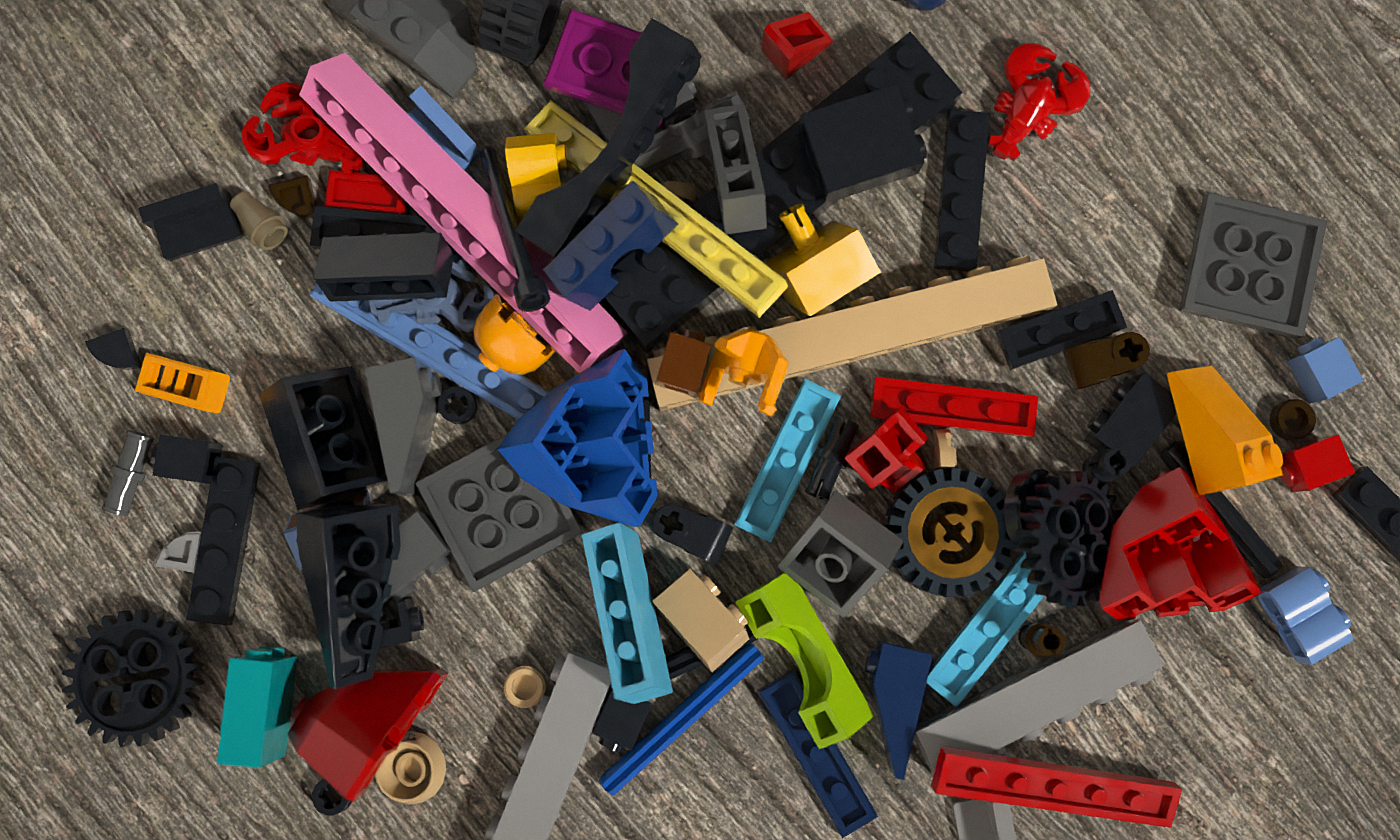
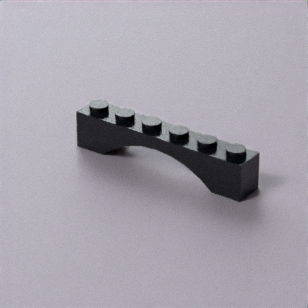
(658, 70)

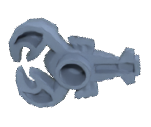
(427, 308)

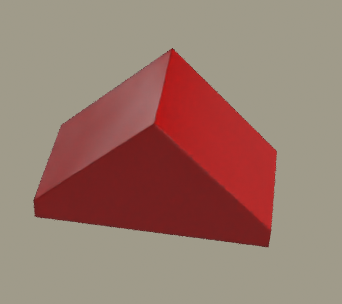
(794, 42)

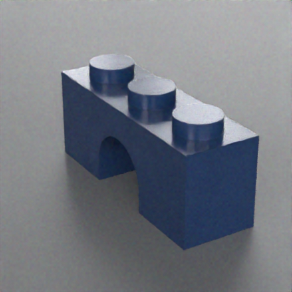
(627, 223)

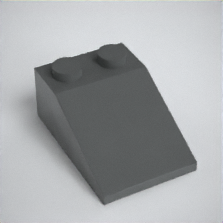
(405, 415)

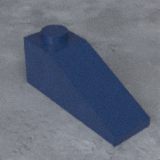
(897, 691)

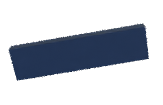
(823, 767)

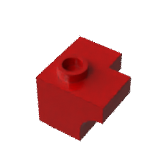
(888, 452)

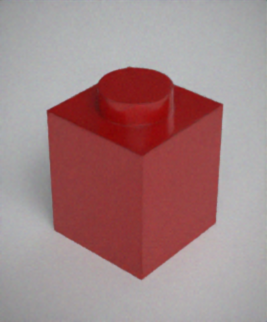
(1315, 464)

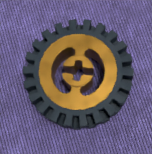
(978, 504)

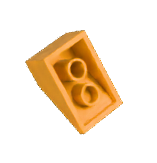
(1221, 433)

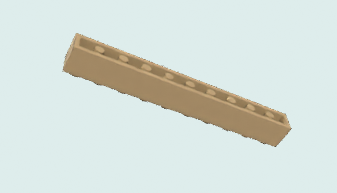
(893, 323)

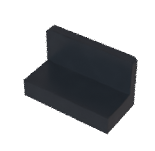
(192, 221)

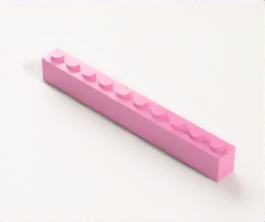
(450, 203)

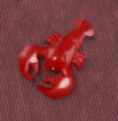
(1035, 98)
(303, 135)

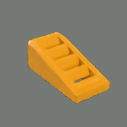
(207, 389)

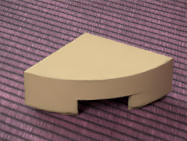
(943, 453)

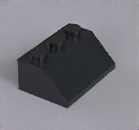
(323, 436)

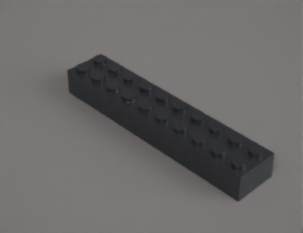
(665, 290)

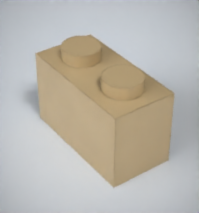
(701, 618)

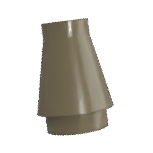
(260, 223)

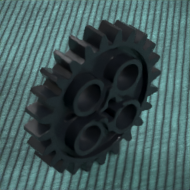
(1068, 537)
(139, 714)

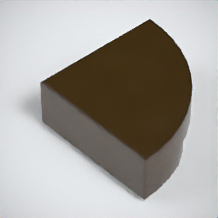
(295, 196)

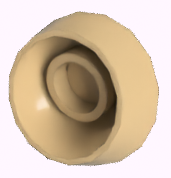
(422, 772)

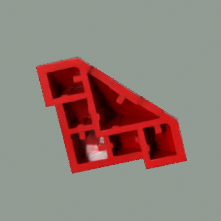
(1172, 555)
(355, 727)

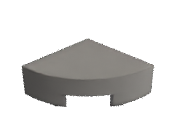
(180, 553)

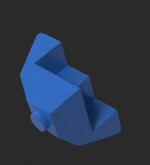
(590, 443)

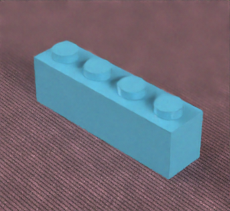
(626, 614)

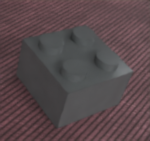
(840, 554)

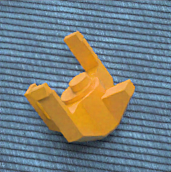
(747, 358)

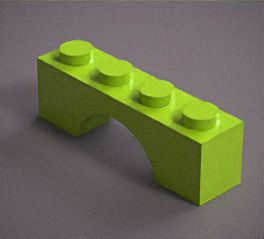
(831, 699)

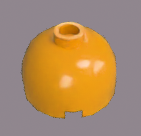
(508, 340)

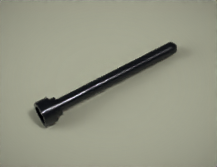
(529, 290)

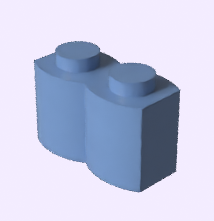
(1305, 615)

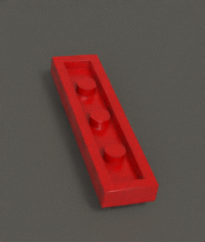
(956, 406)

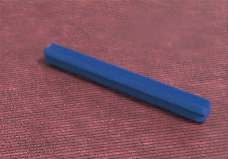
(681, 719)

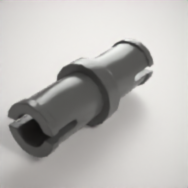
(127, 473)

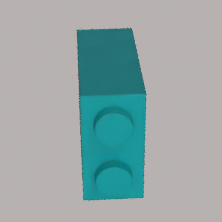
(257, 707)

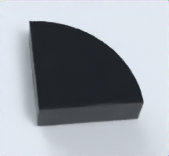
(115, 350)

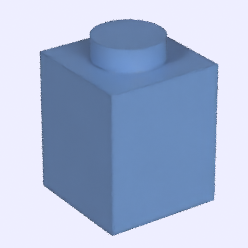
(1324, 369)

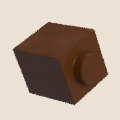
(684, 362)

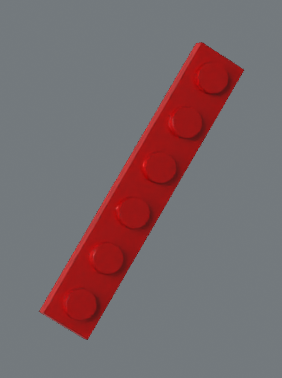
(1055, 787)

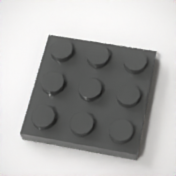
(1253, 266)
(494, 515)

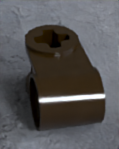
(1100, 360)

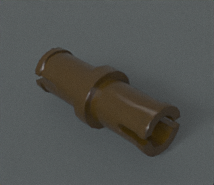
(1041, 639)

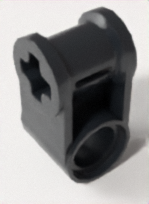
(699, 533)

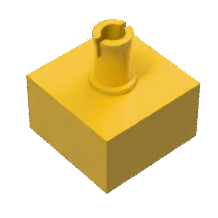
(821, 262)

